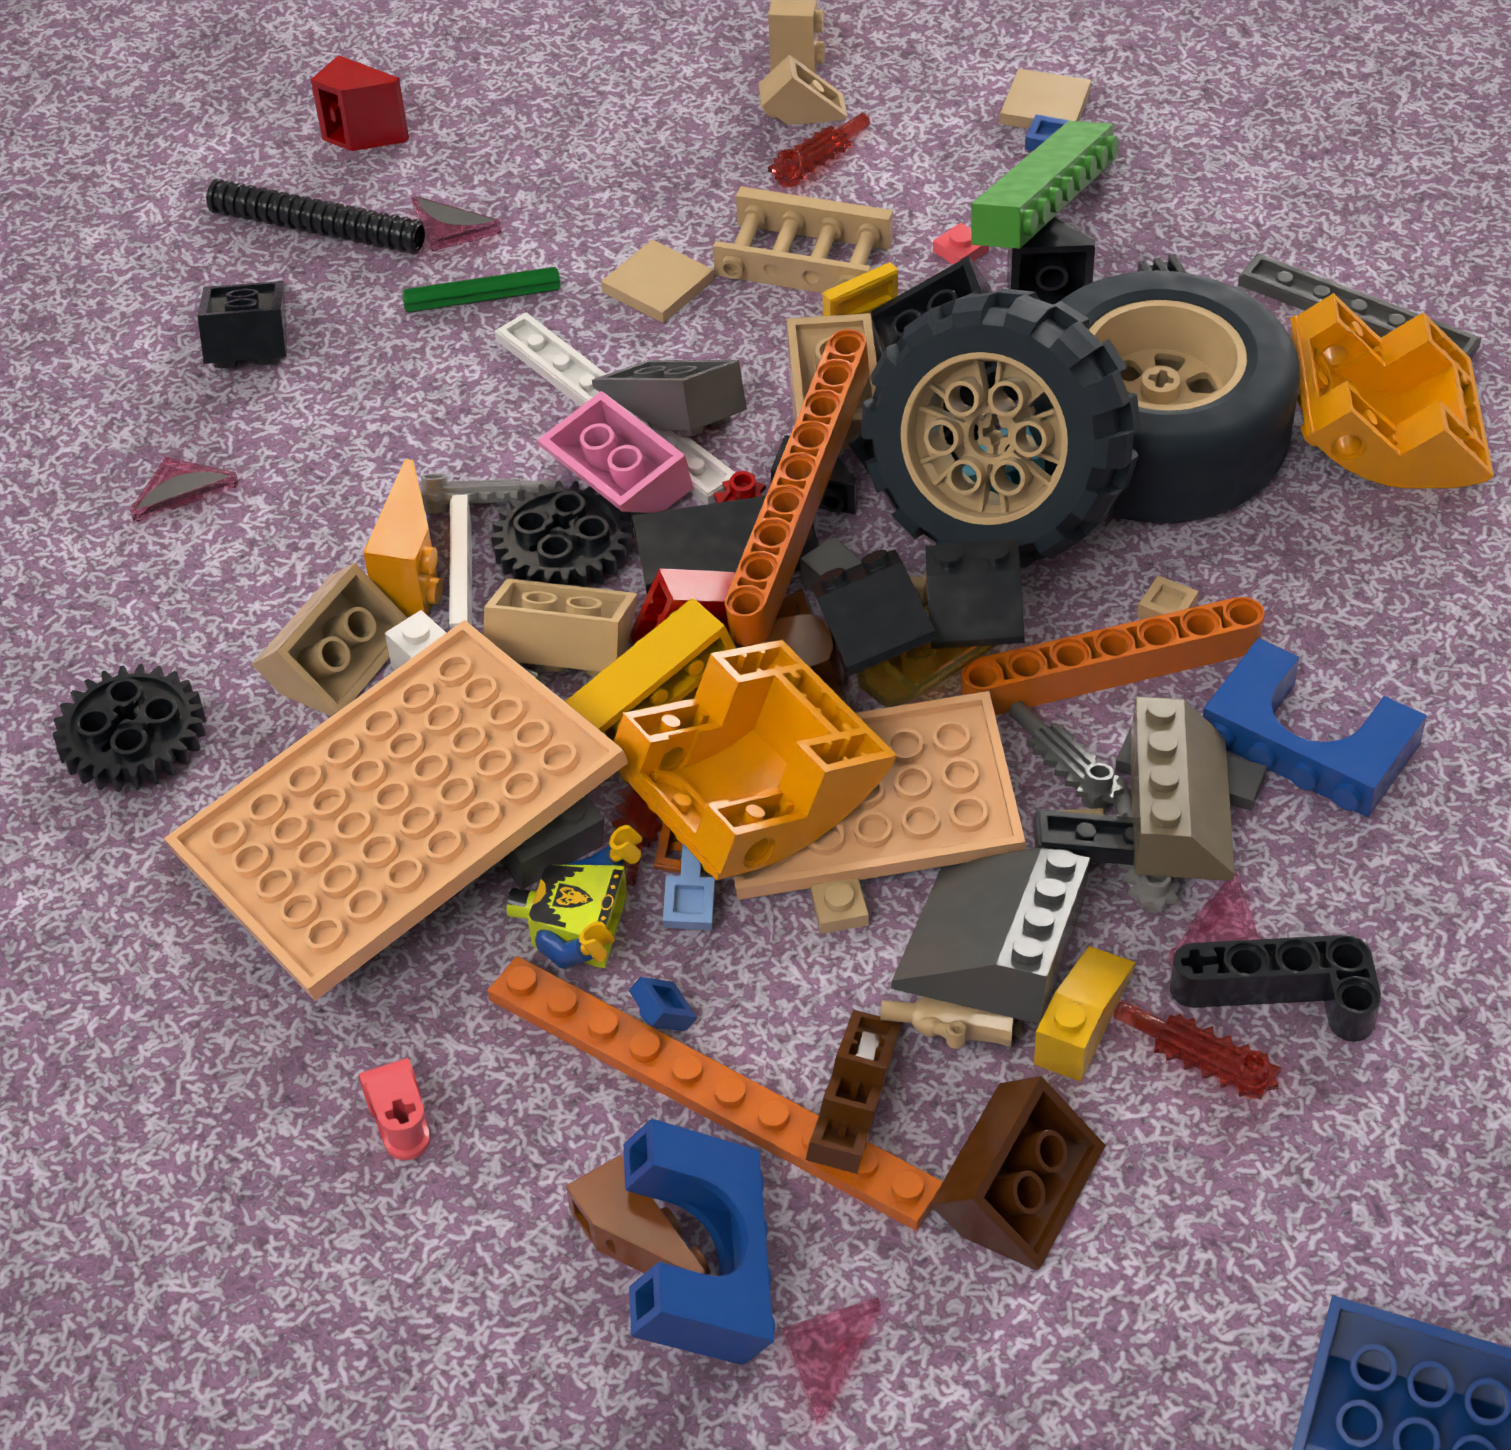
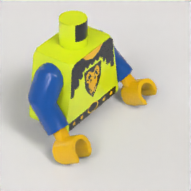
(579, 903)

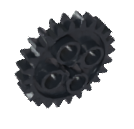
(562, 536)
(129, 727)

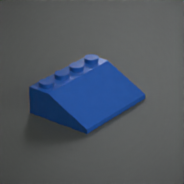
(1403, 1386)

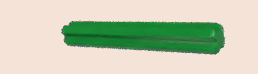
(481, 289)

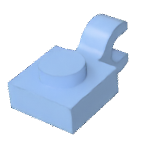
(689, 896)

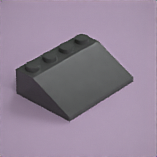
(996, 932)

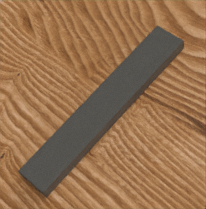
(1307, 289)

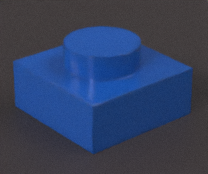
(1041, 130)
(662, 1004)

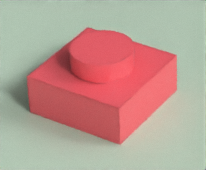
(956, 245)

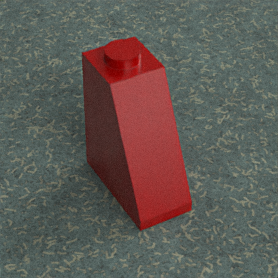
(675, 588)

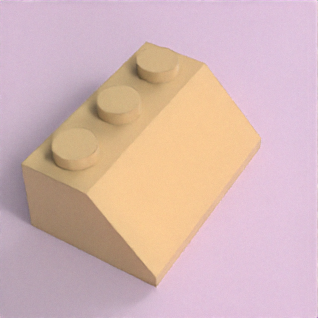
(560, 624)
(332, 643)

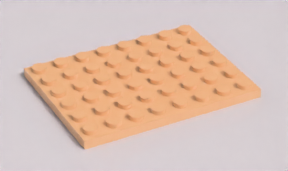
(393, 806)

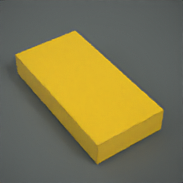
(862, 292)

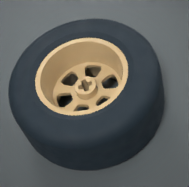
(1210, 388)

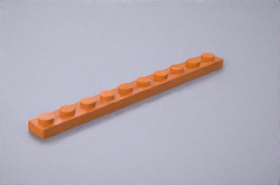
(707, 1088)

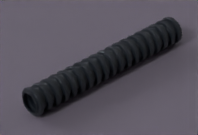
(315, 216)

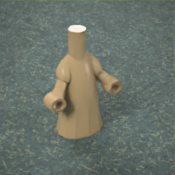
(950, 1021)

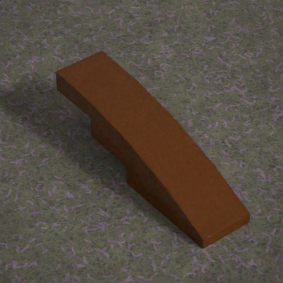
(853, 1092)

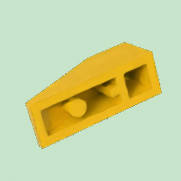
(1081, 1013)

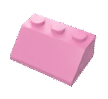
(619, 456)

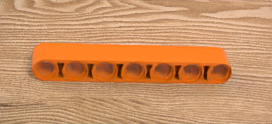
(1116, 654)

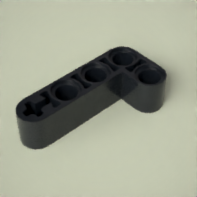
(1325, 967)

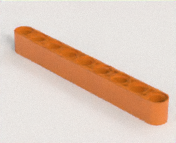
(797, 489)

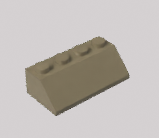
(1179, 793)

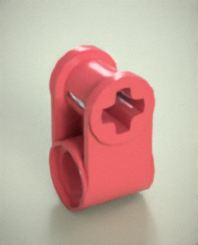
(397, 1108)

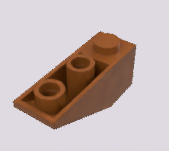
(628, 1223)

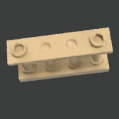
(803, 217)

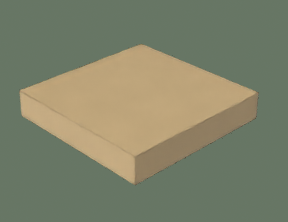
(1044, 95)
(657, 281)

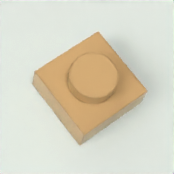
(1166, 597)
(839, 905)

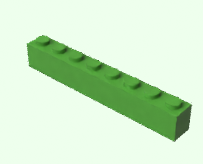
(1042, 184)

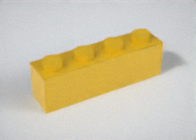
(655, 670)

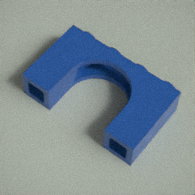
(1347, 770)
(723, 1189)

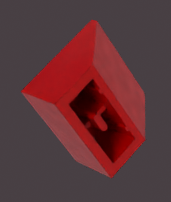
(359, 106)

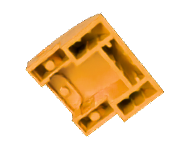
(1391, 404)
(752, 760)

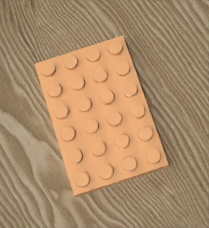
(934, 807)

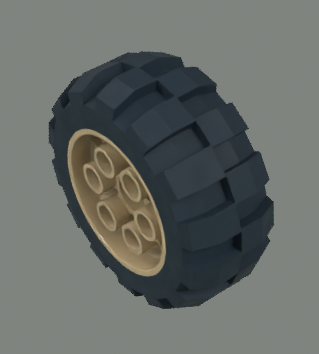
(1036, 353)

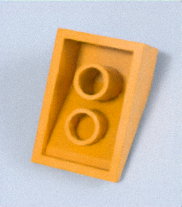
(401, 551)

